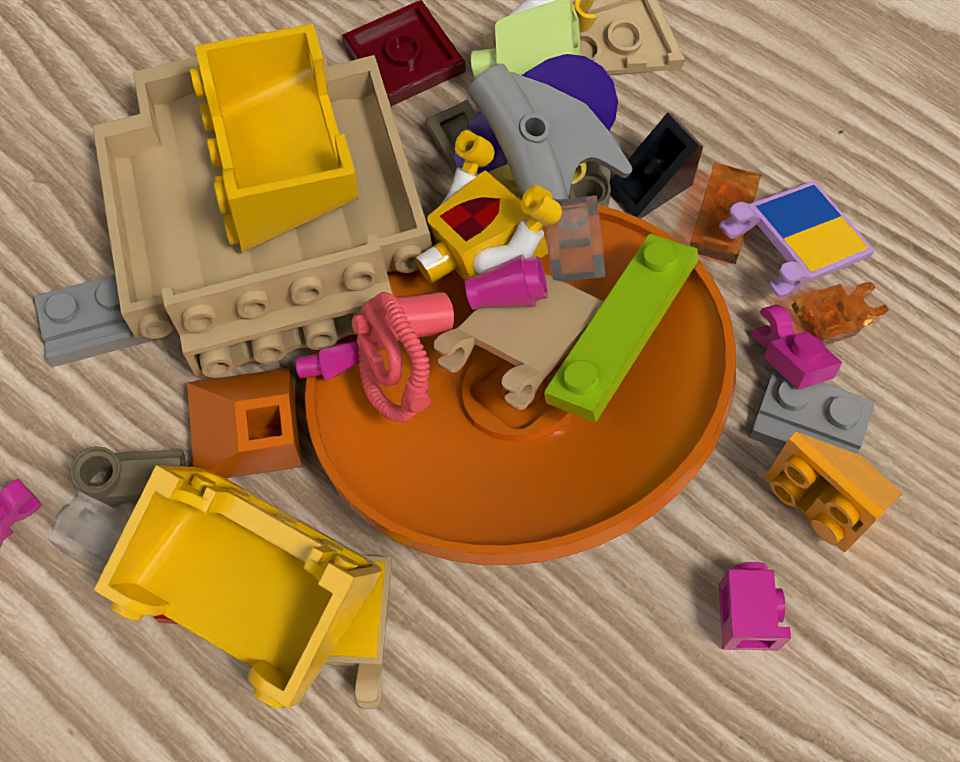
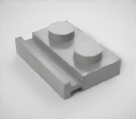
(83, 322)
(812, 411)

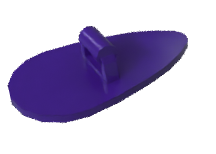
(571, 75)

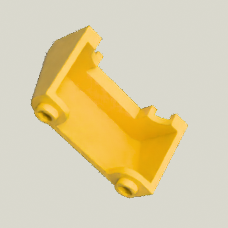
(238, 577)

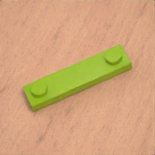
(621, 328)

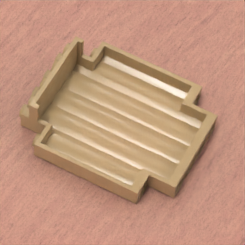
(280, 295)

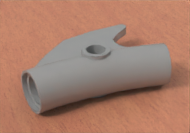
(543, 131)

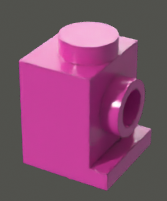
(752, 609)

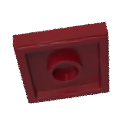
(408, 50)

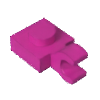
(796, 356)

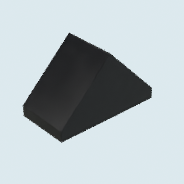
(660, 168)

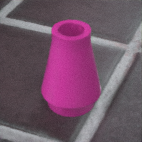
(510, 284)

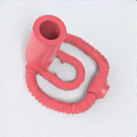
(403, 319)

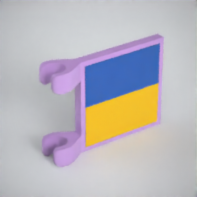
(805, 231)

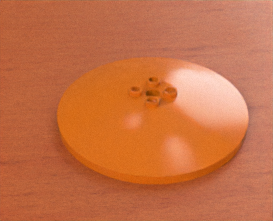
(537, 481)

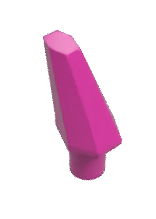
(330, 361)

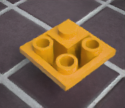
(831, 488)

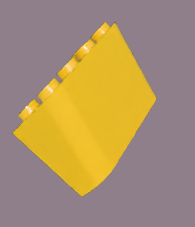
(272, 133)

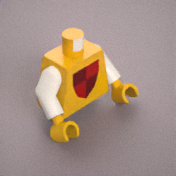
(483, 220)

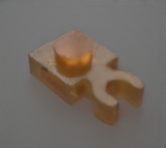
(834, 315)

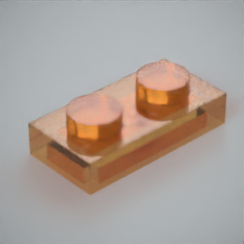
(724, 188)

